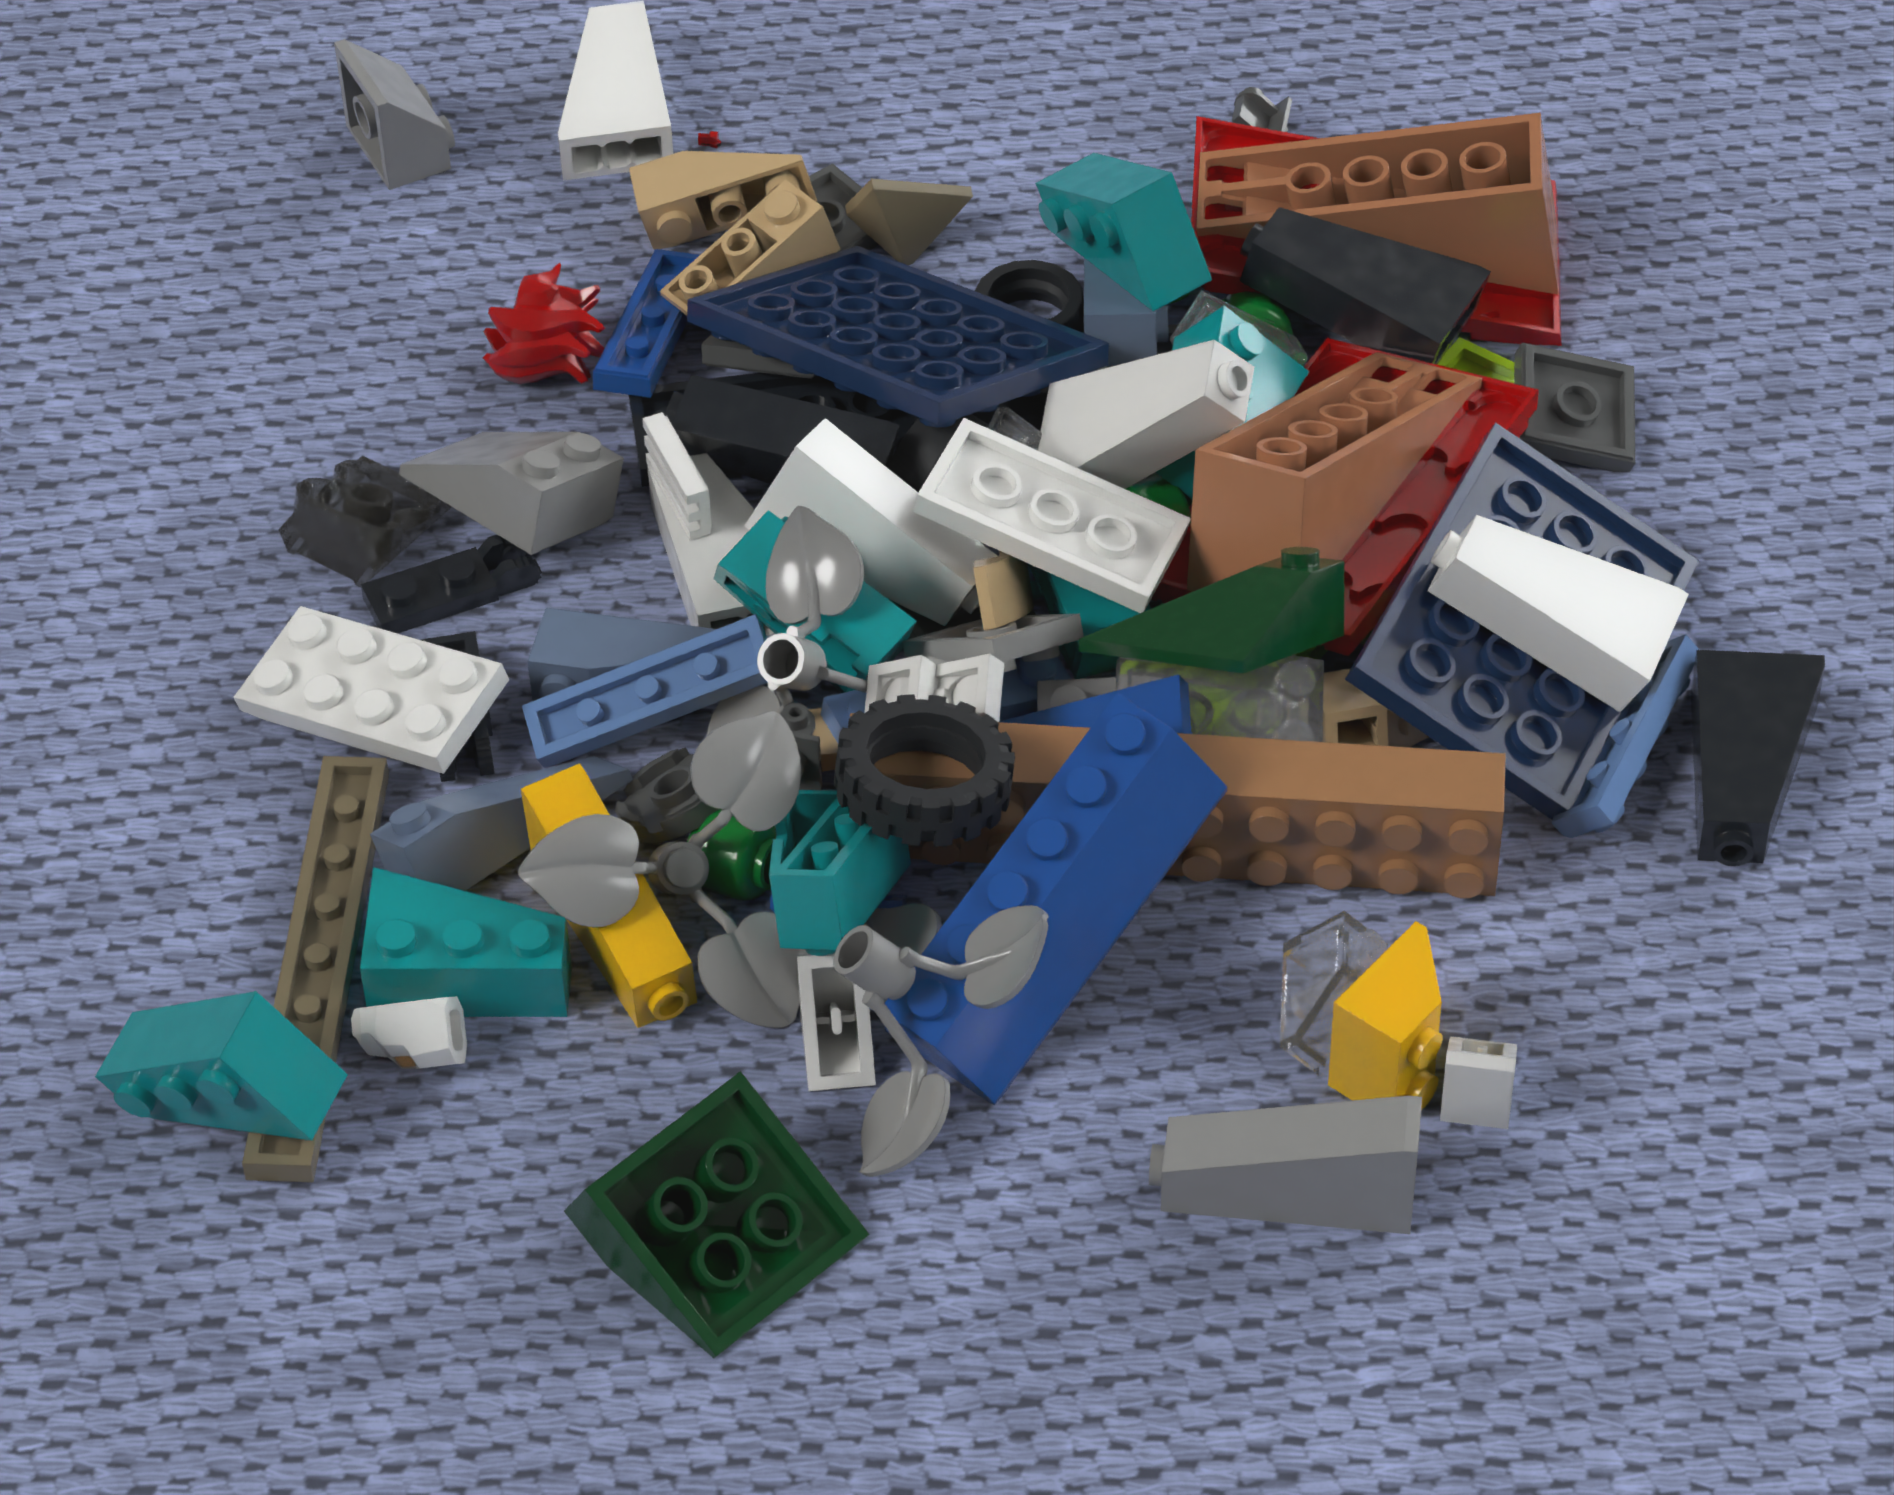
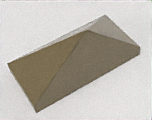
(906, 214)

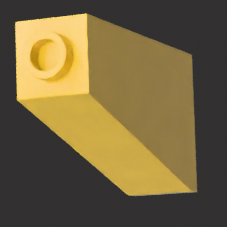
(639, 951)

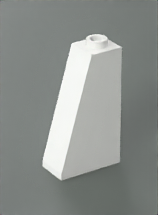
(615, 97)
(1145, 411)
(901, 551)
(697, 560)
(1560, 606)

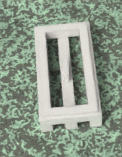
(677, 476)

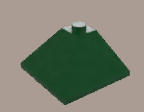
(1238, 620)
(717, 1217)

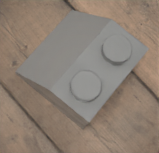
(391, 117)

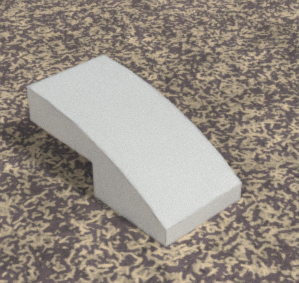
(968, 680)

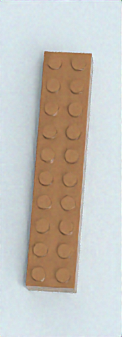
(1288, 810)

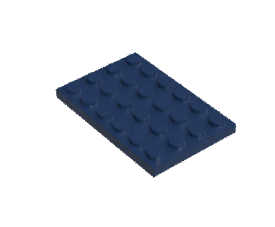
(898, 335)
(1474, 685)

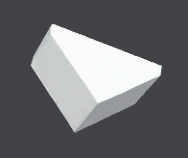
(833, 1027)
(1478, 1082)

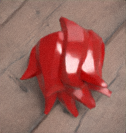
(544, 331)

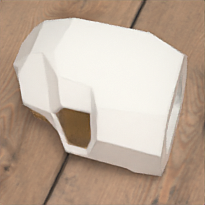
(413, 1032)

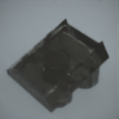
(358, 518)

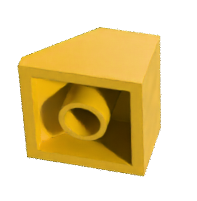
(1389, 1025)

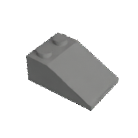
(524, 483)

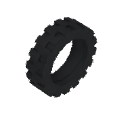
(919, 812)

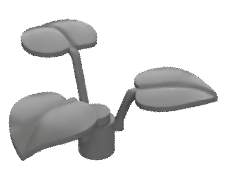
(808, 575)
(591, 867)
(881, 960)

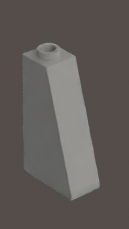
(1295, 1164)

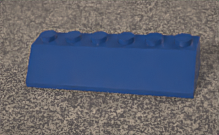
(1087, 859)

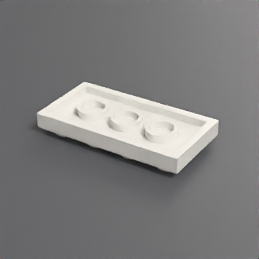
(1052, 515)
(372, 689)

